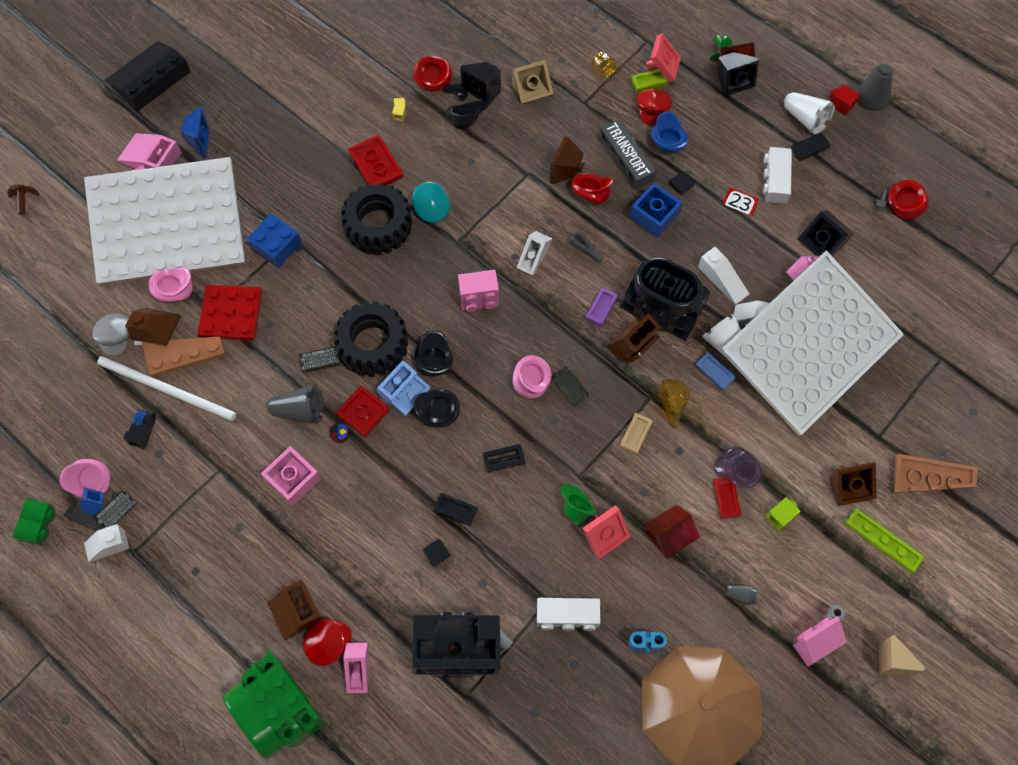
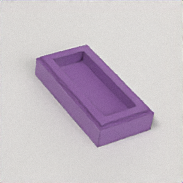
(601, 307)

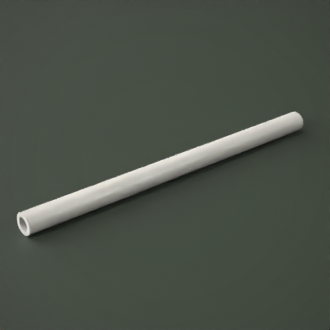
(166, 388)

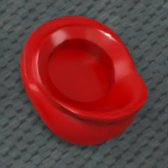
(432, 73)
(652, 103)
(592, 187)
(908, 199)
(326, 641)

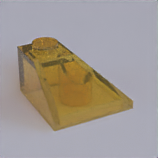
(674, 399)

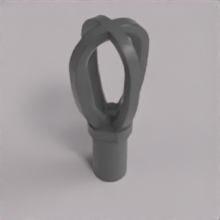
(590, 250)

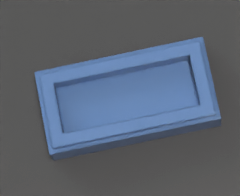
(715, 371)

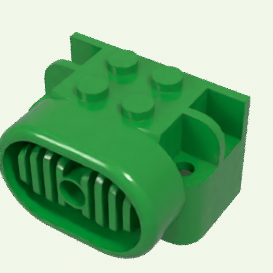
(272, 707)

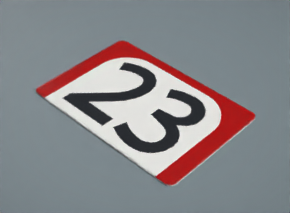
(740, 201)

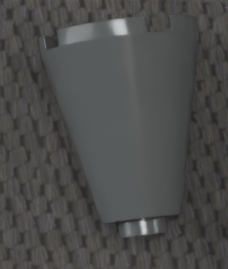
(876, 88)
(299, 404)

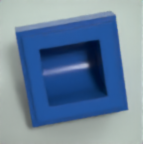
(91, 501)

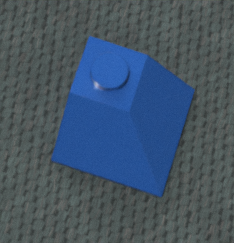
(196, 131)

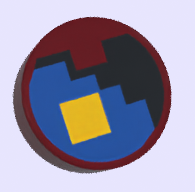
(339, 432)

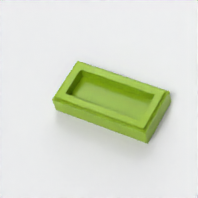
(648, 80)

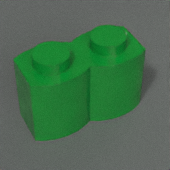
(33, 522)

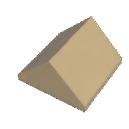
(532, 81)
(897, 659)

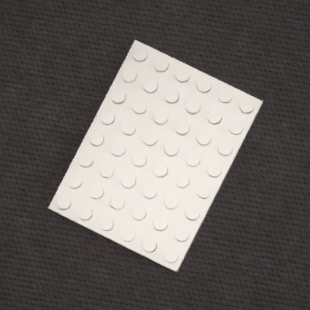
(164, 220)
(812, 343)

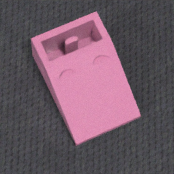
(150, 151)

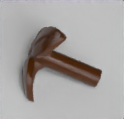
(20, 191)

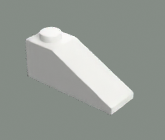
(723, 275)

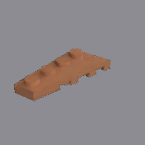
(181, 354)
(924, 474)

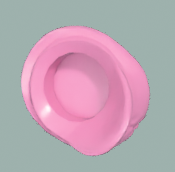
(171, 284)
(531, 377)
(85, 474)

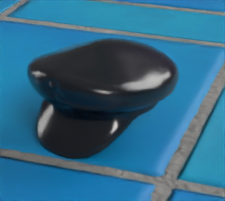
(433, 354)
(437, 408)

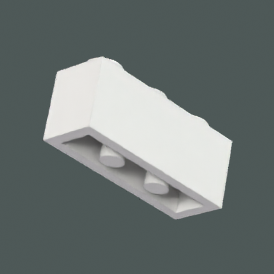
(777, 175)
(568, 613)

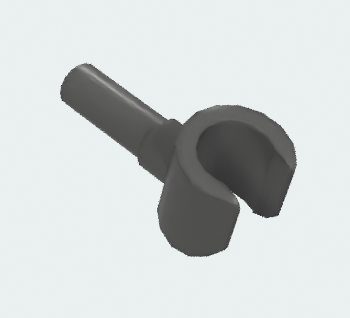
(879, 204)

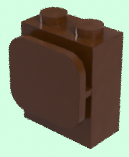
(635, 339)

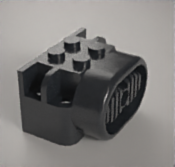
(668, 294)
(472, 634)

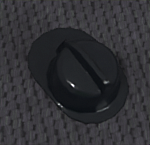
(467, 113)

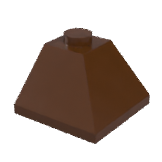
(566, 161)
(152, 325)

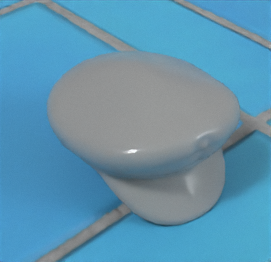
(112, 334)

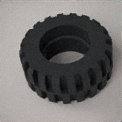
(371, 199)
(367, 317)

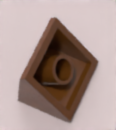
(854, 483)

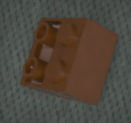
(294, 610)

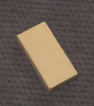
(636, 434)

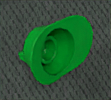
(576, 505)

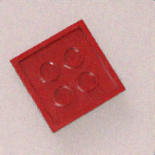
(230, 312)

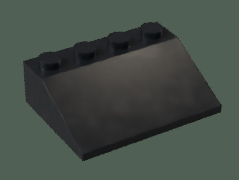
(148, 75)

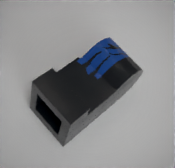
(140, 429)

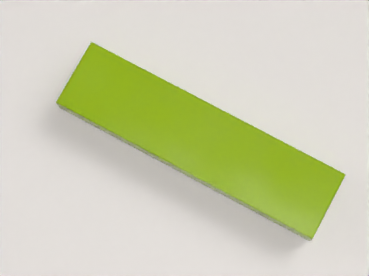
(884, 541)

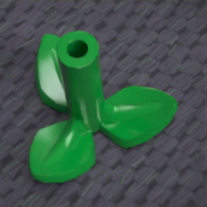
(721, 42)

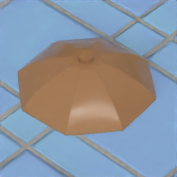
(701, 707)

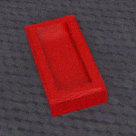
(727, 498)

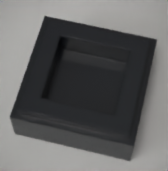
(682, 183)
(436, 553)

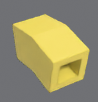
(399, 109)

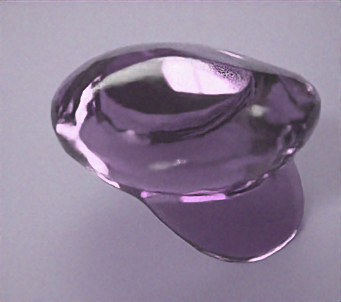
(739, 467)

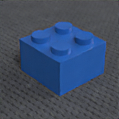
(655, 209)
(274, 240)

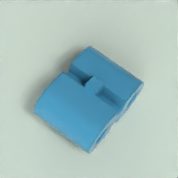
(647, 641)

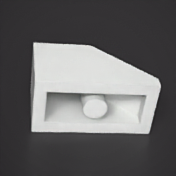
(534, 252)
(747, 311)
(106, 543)

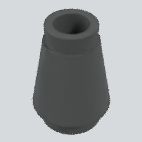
(742, 593)

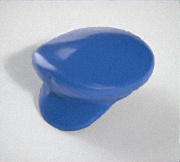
(669, 133)

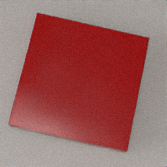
(362, 411)

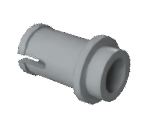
(835, 611)
(505, 641)

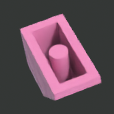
(356, 667)

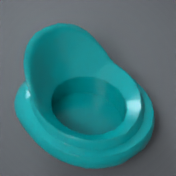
(430, 202)

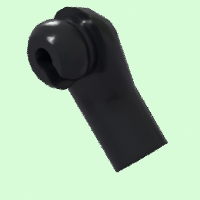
(458, 89)

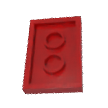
(375, 161)

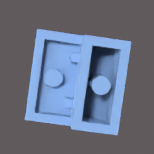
(402, 388)

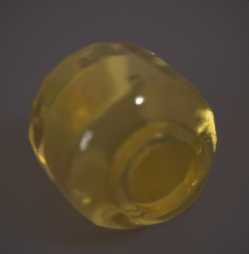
(604, 64)

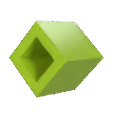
(783, 513)

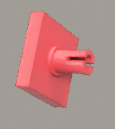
(664, 58)
(606, 532)

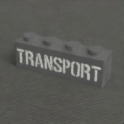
(627, 154)

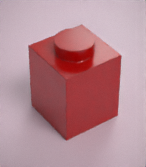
(844, 99)

